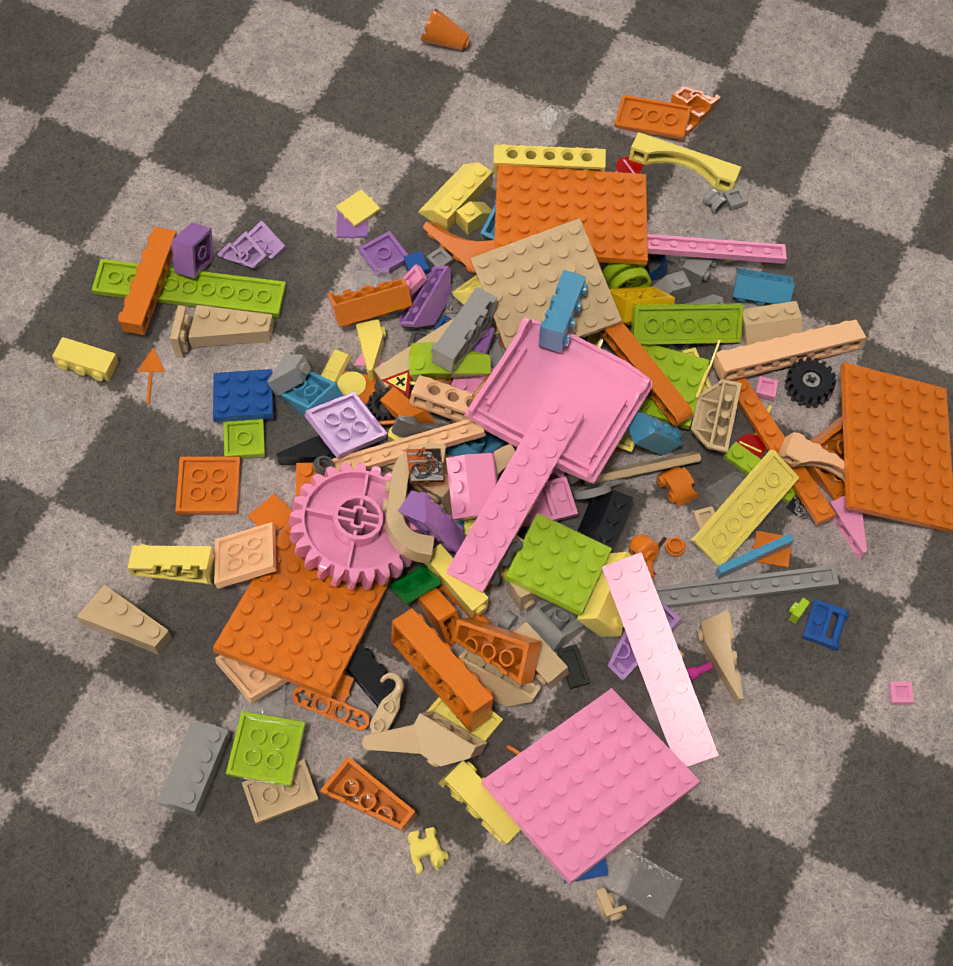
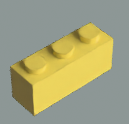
(85, 359)

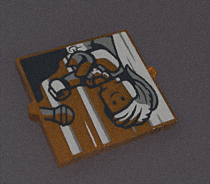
(425, 465)

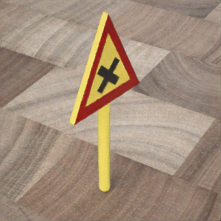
(400, 381)

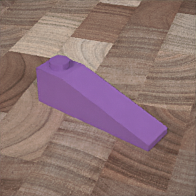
(623, 659)

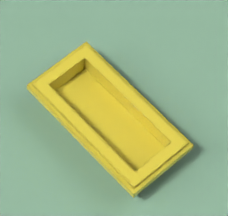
(336, 365)

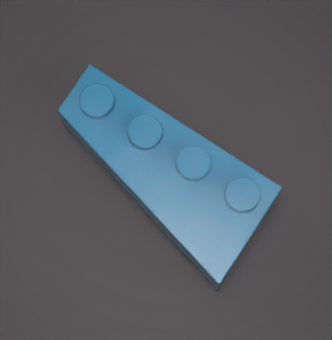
(562, 309)

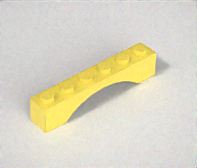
(717, 172)

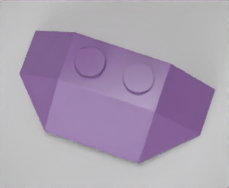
(428, 299)

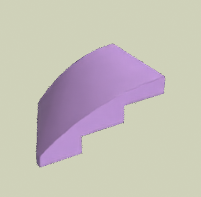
(252, 247)

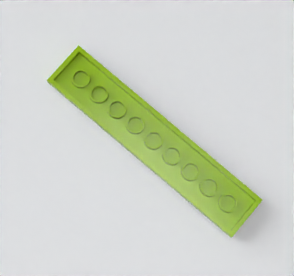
(206, 289)

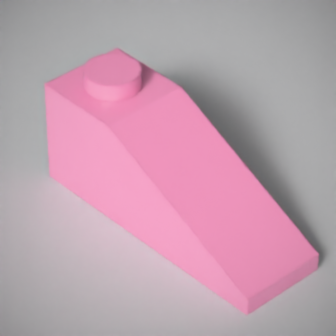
(851, 526)

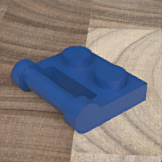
(818, 623)

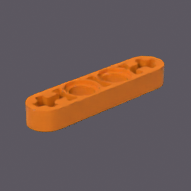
(330, 711)

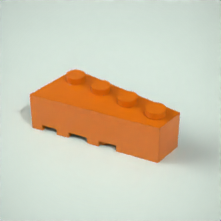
(369, 302)
(505, 649)

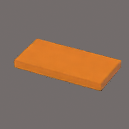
(653, 117)

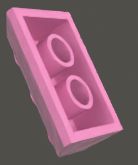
(470, 483)

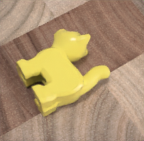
(426, 847)

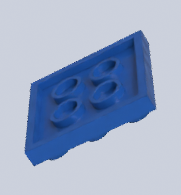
(242, 396)

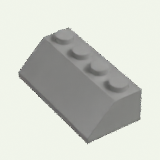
(195, 768)

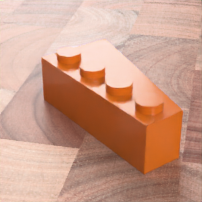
(364, 793)

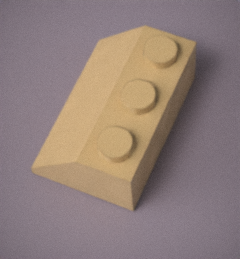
(770, 322)

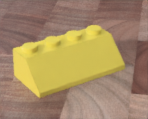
(461, 188)

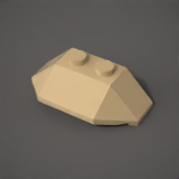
(716, 415)
(502, 686)

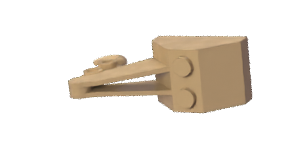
(430, 735)

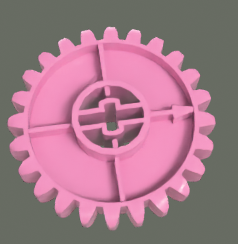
(342, 527)

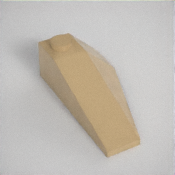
(716, 641)

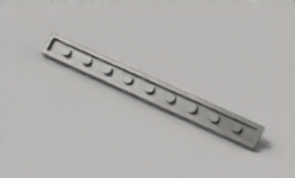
(748, 586)

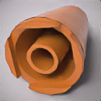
(444, 32)

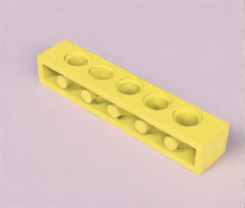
(550, 157)

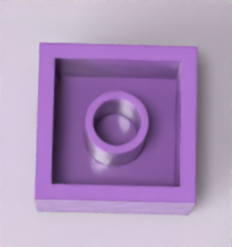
(192, 250)

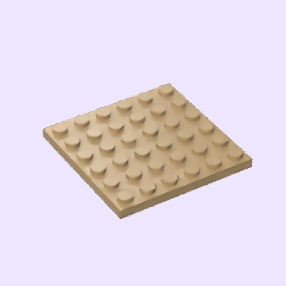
(527, 275)

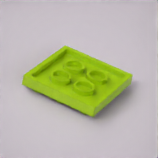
(266, 749)

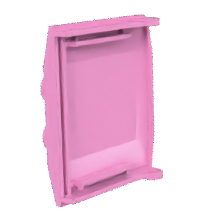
(581, 377)

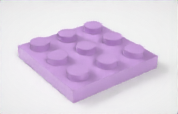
(345, 424)

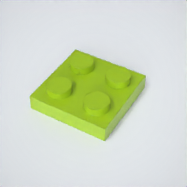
(244, 439)

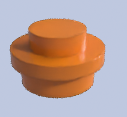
(675, 546)

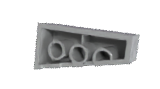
(465, 330)

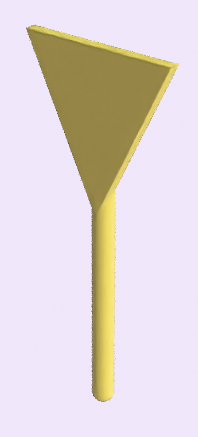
(706, 373)

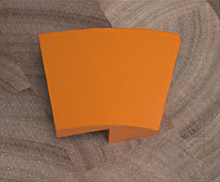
(701, 105)

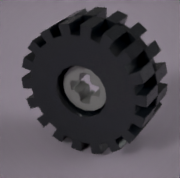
(805, 392)

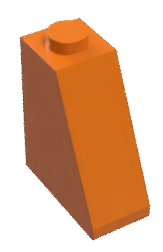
(440, 614)

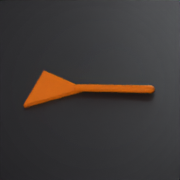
(421, 416)

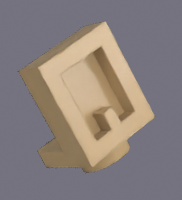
(605, 903)

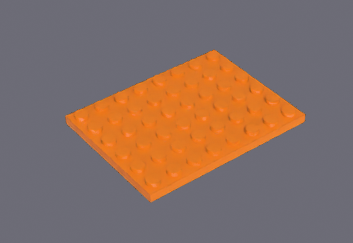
(606, 202)
(896, 448)
(299, 623)

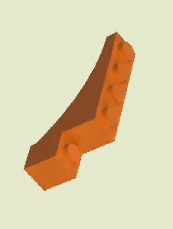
(461, 248)

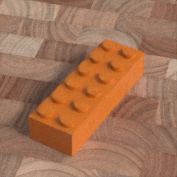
(442, 669)

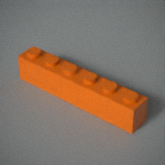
(148, 282)

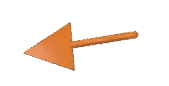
(151, 364)

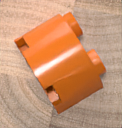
(678, 484)

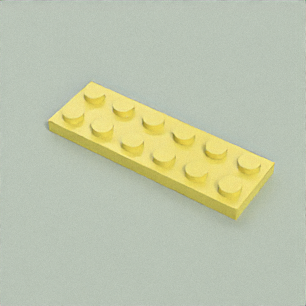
(745, 508)

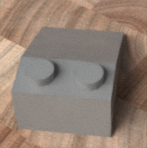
(554, 624)

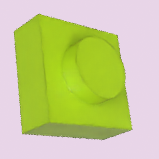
(798, 609)

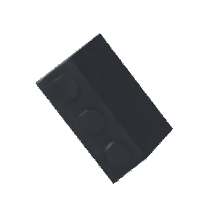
(606, 517)

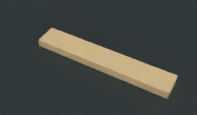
(646, 466)

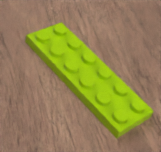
(687, 323)

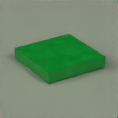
(414, 584)

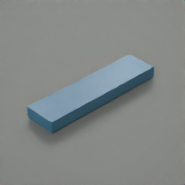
(754, 556)

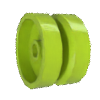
(626, 275)

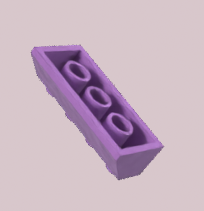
(432, 521)

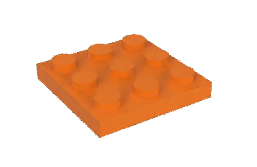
(208, 485)

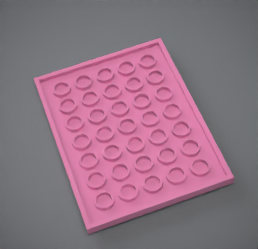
(590, 785)

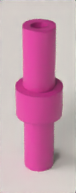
(694, 672)

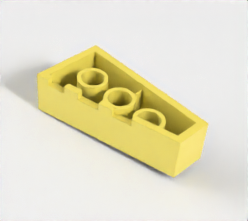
(173, 563)
(601, 611)
(467, 788)

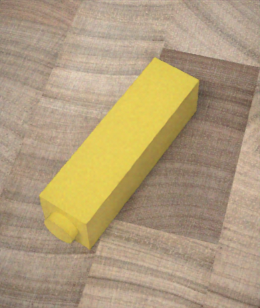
(468, 597)

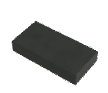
(577, 673)

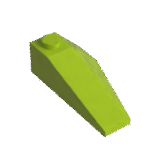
(421, 364)

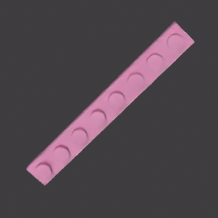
(716, 248)

